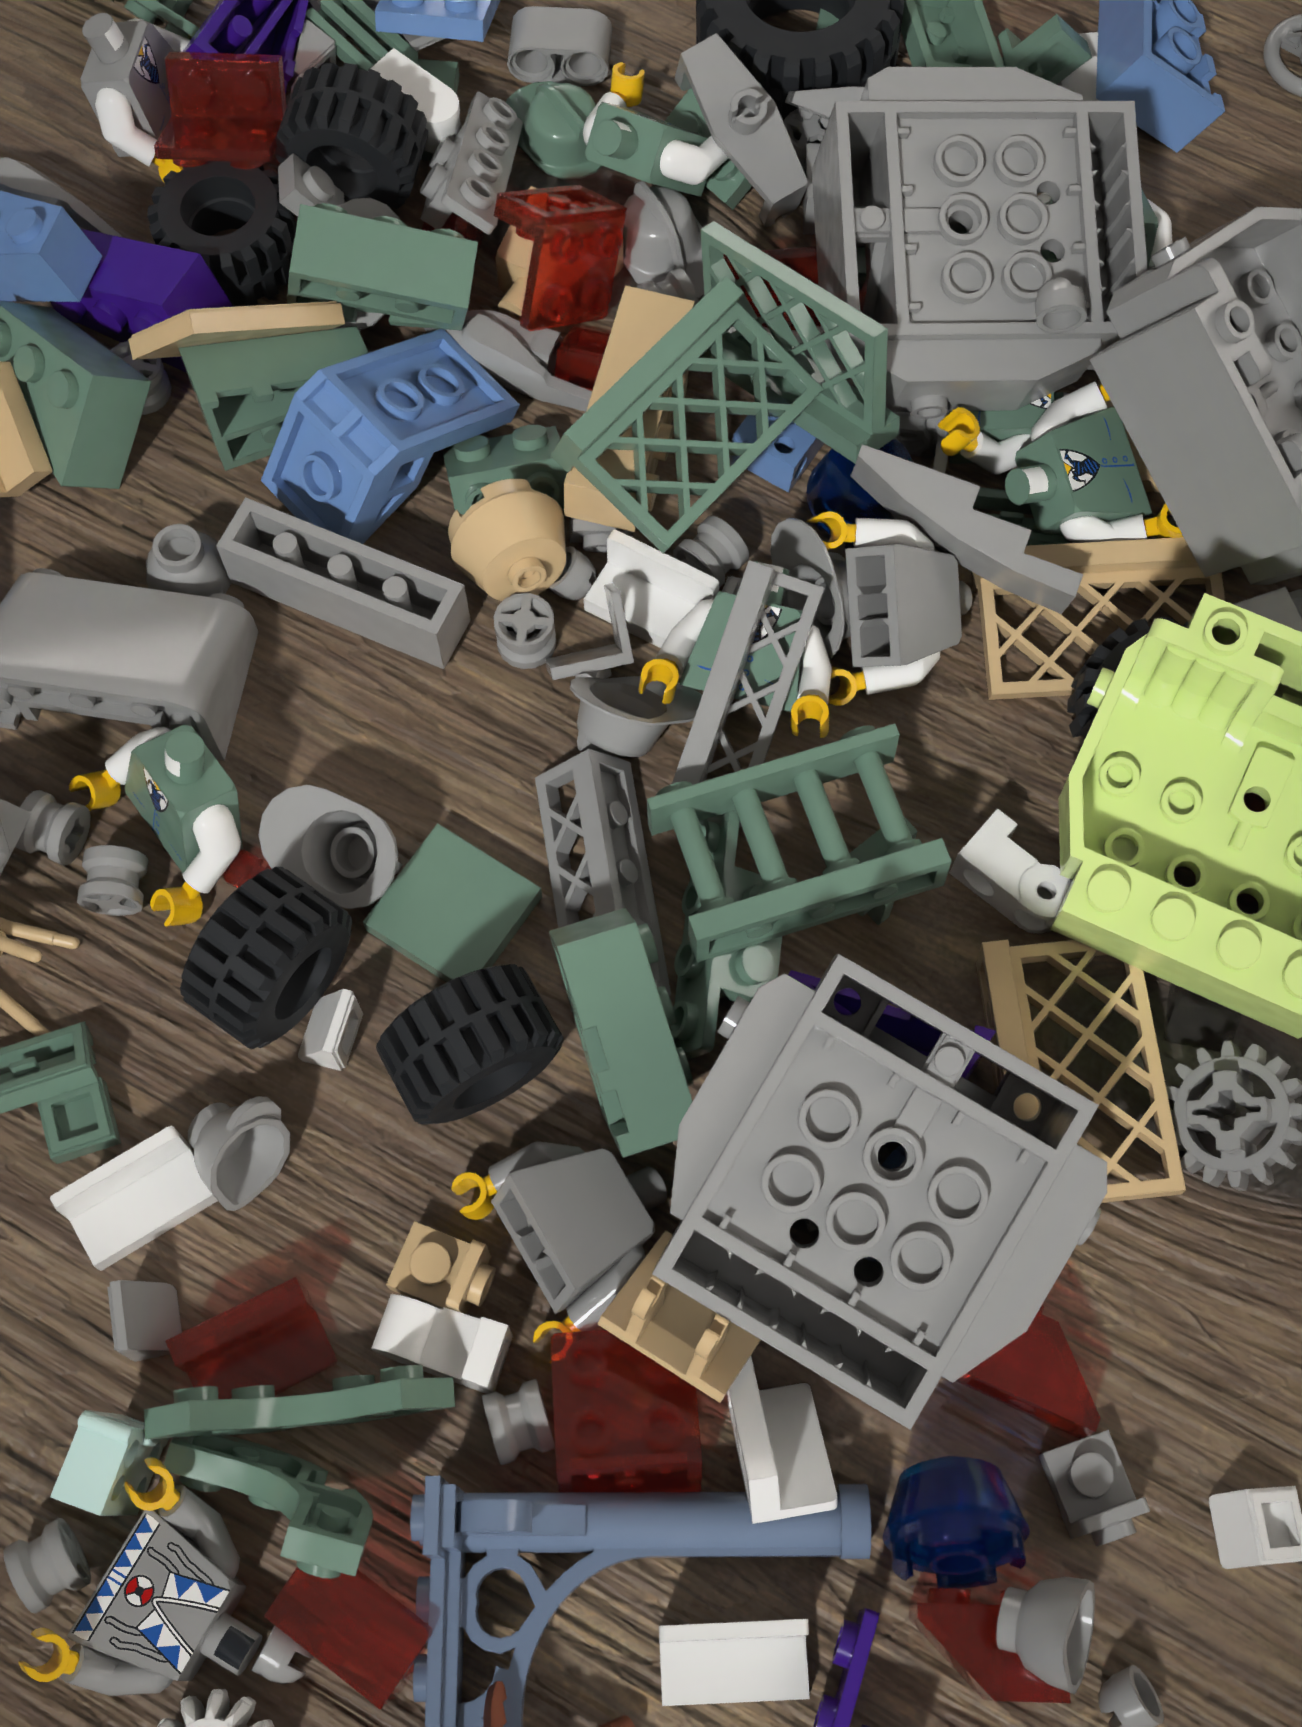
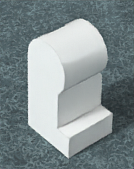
(433, 96)
(1010, 876)
(444, 1342)

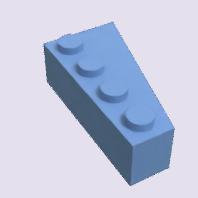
(1155, 58)
(42, 252)

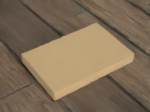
(232, 324)

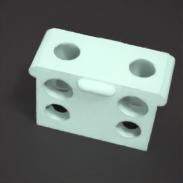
(100, 1460)

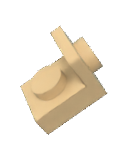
(442, 1270)

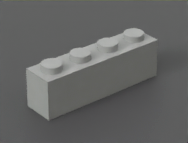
(344, 582)

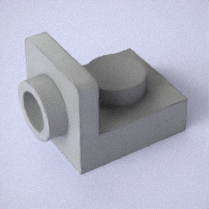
(1092, 1489)

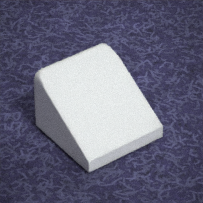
(331, 1030)
(1257, 1526)

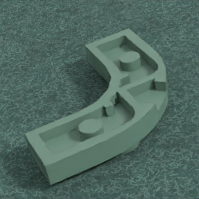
(257, 1410)
(325, 1524)

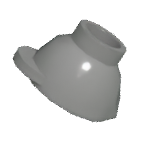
(186, 563)
(239, 1149)
(1050, 1629)

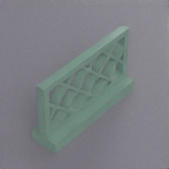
(642, 390)
(841, 413)

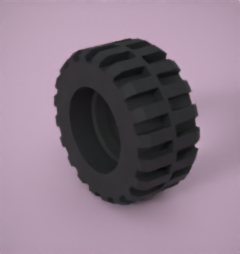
(787, 61)

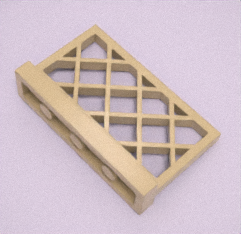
(1104, 566)
(1008, 1013)

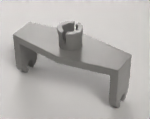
(744, 125)

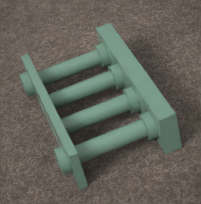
(784, 902)

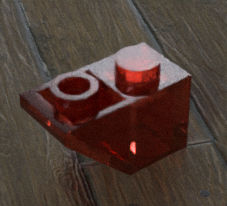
(967, 1640)

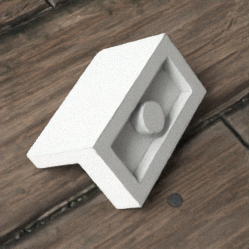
(652, 586)
(134, 1197)
(780, 1449)
(734, 1662)

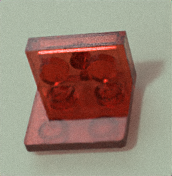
(222, 108)
(572, 252)
(621, 1419)

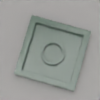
(452, 907)

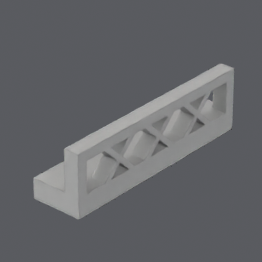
(729, 671)
(615, 855)

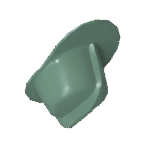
(554, 126)

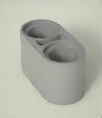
(560, 45)

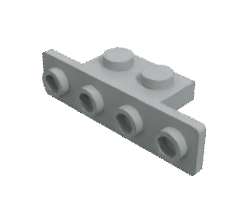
(473, 166)

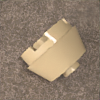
(510, 540)

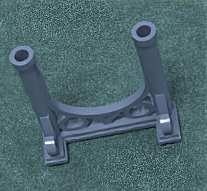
(608, 1526)

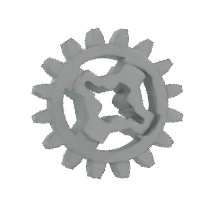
(1240, 1143)

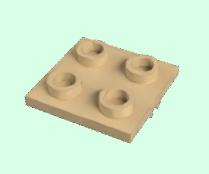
(678, 1330)

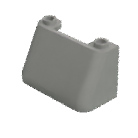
(123, 654)

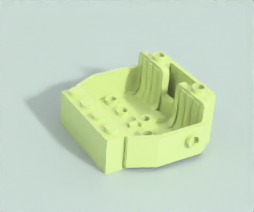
(1163, 787)

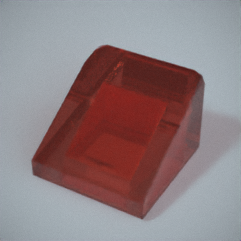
(581, 356)

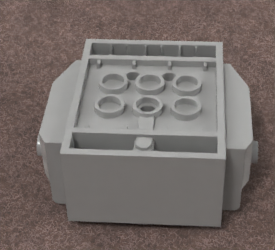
(976, 153)
(1216, 389)
(961, 1228)

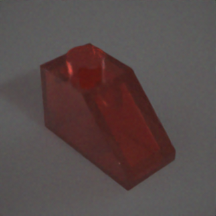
(1039, 1379)

